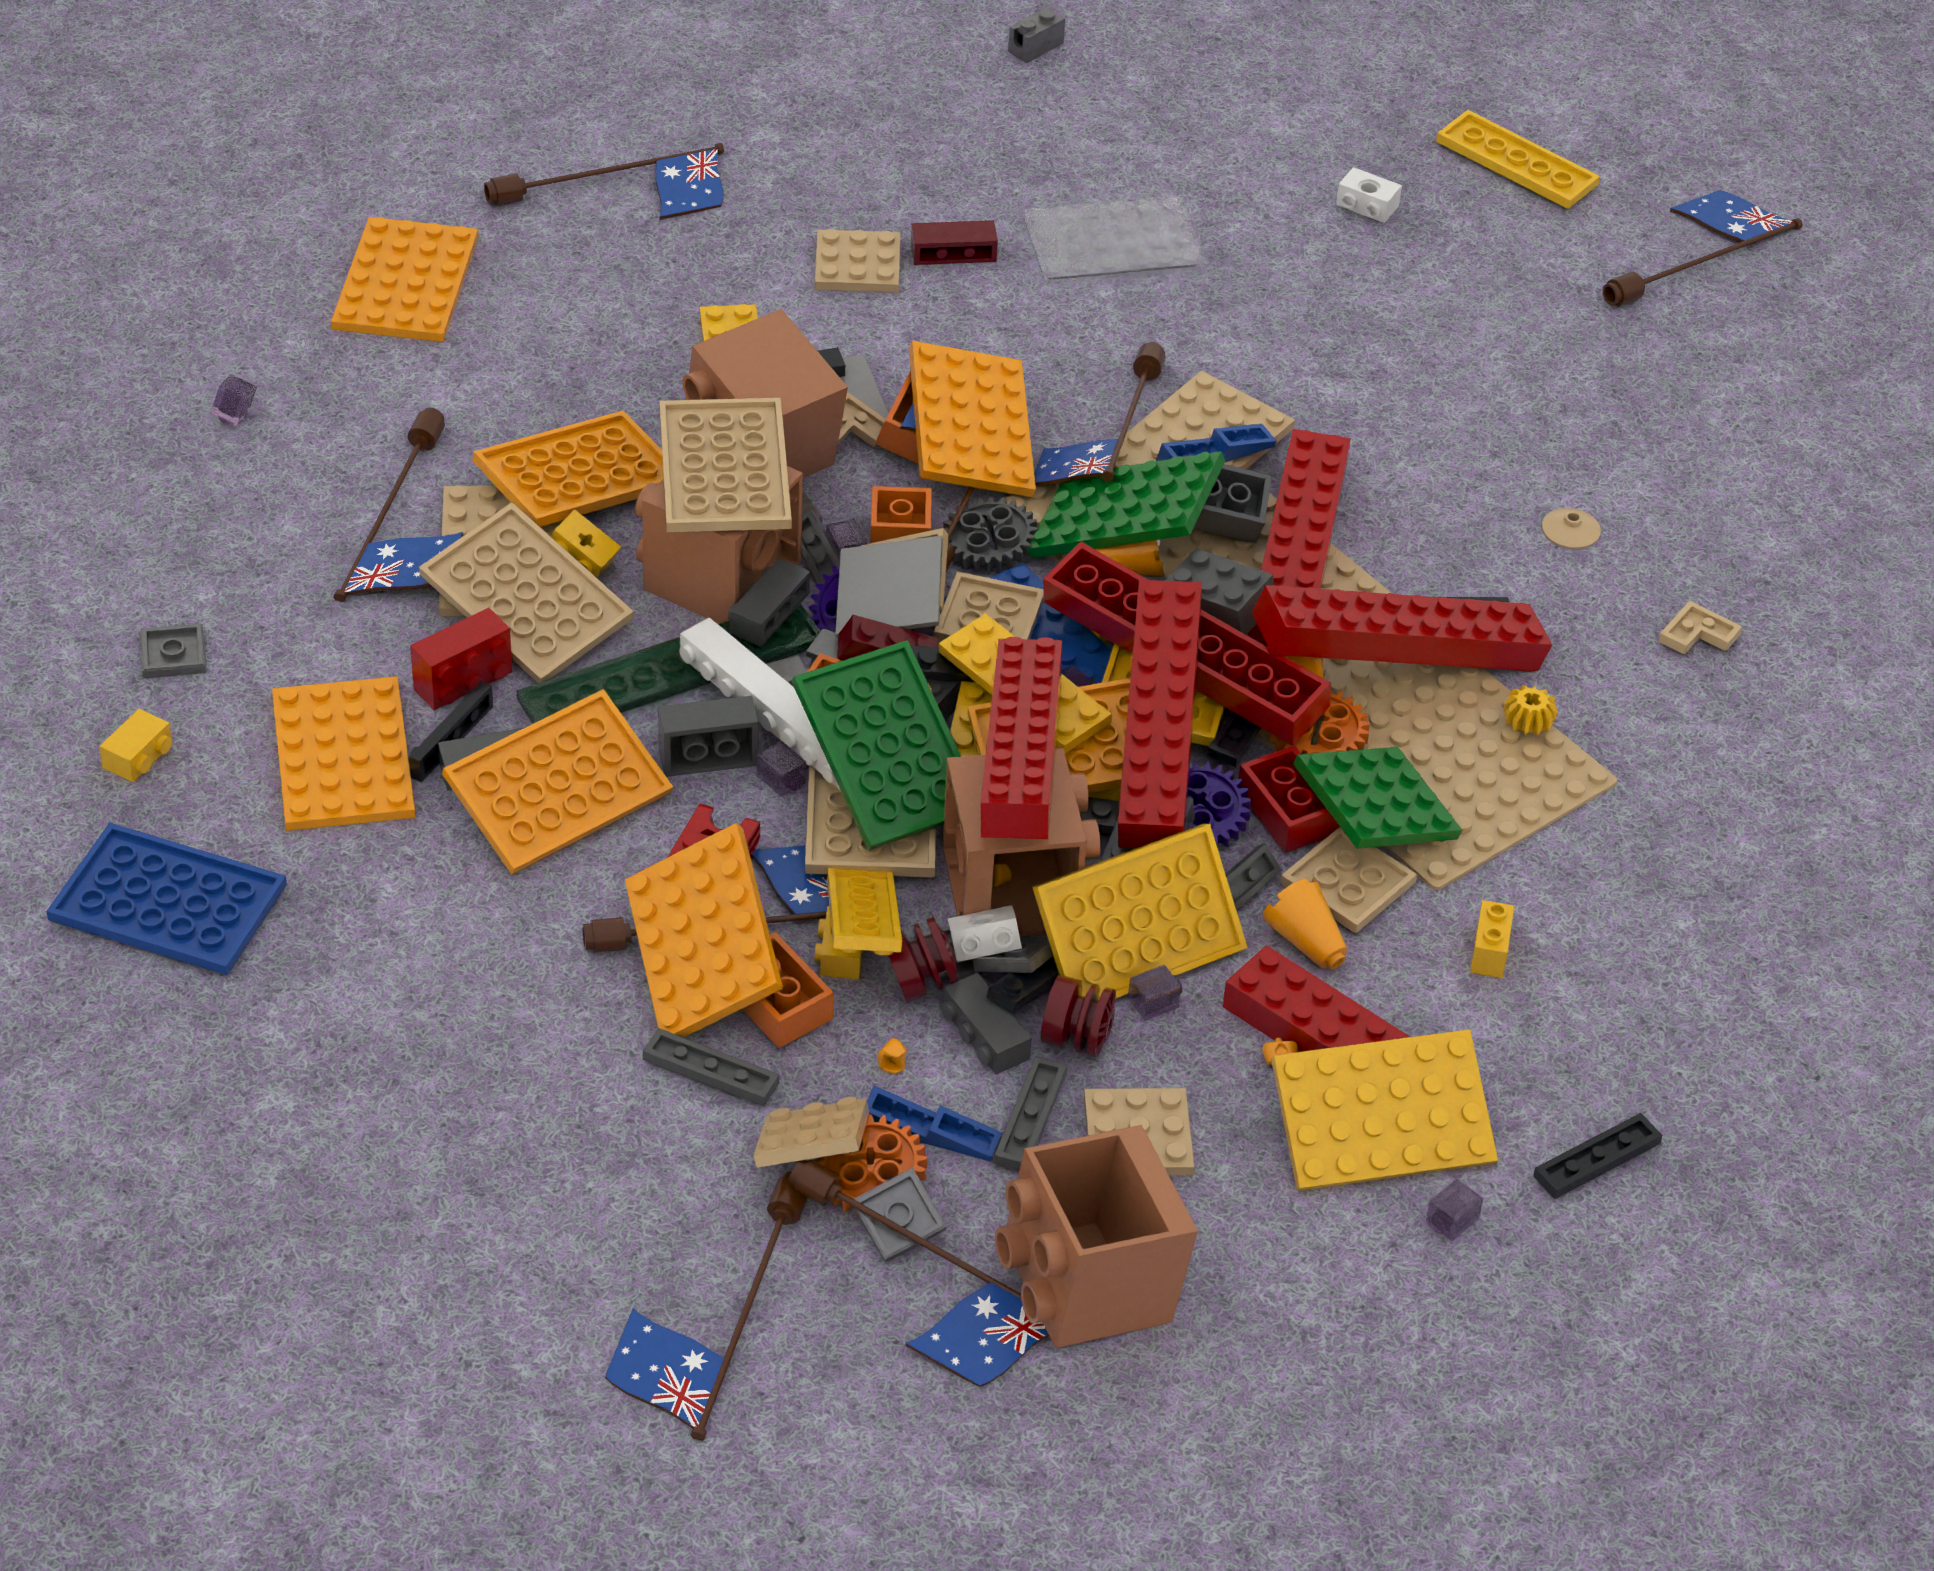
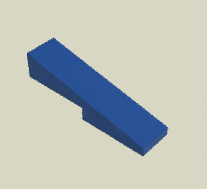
(1231, 441)
(940, 1129)

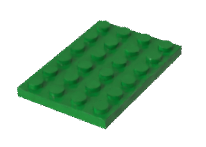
(1135, 507)
(881, 740)

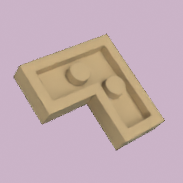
(860, 420)
(1699, 623)

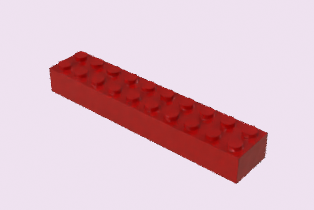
(1305, 511)
(1400, 628)
(1230, 664)
(1160, 712)
(1022, 739)

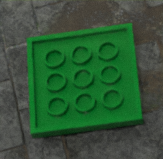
(1377, 797)

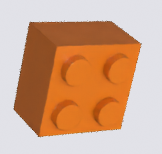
(899, 512)

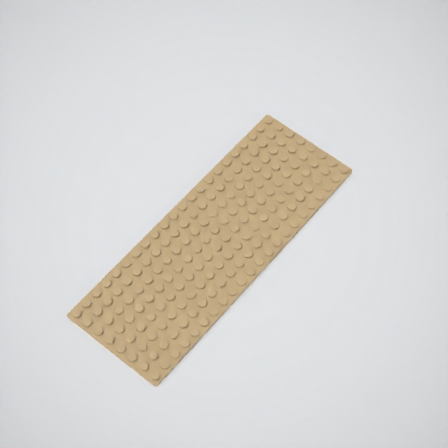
(1440, 718)

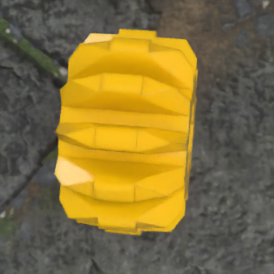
(1530, 710)

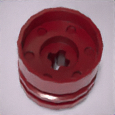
(923, 959)
(1076, 1015)

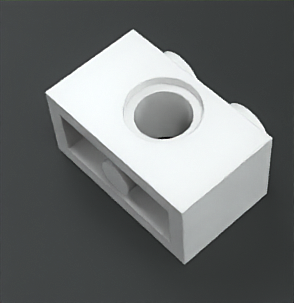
(1368, 195)
(984, 933)

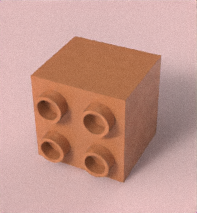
(775, 361)
(711, 567)
(1031, 861)
(1096, 1236)

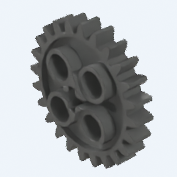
(1009, 528)

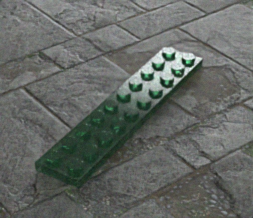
(654, 671)

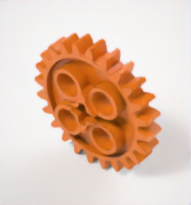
(1341, 729)
(874, 1164)

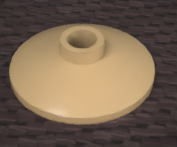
(1571, 528)

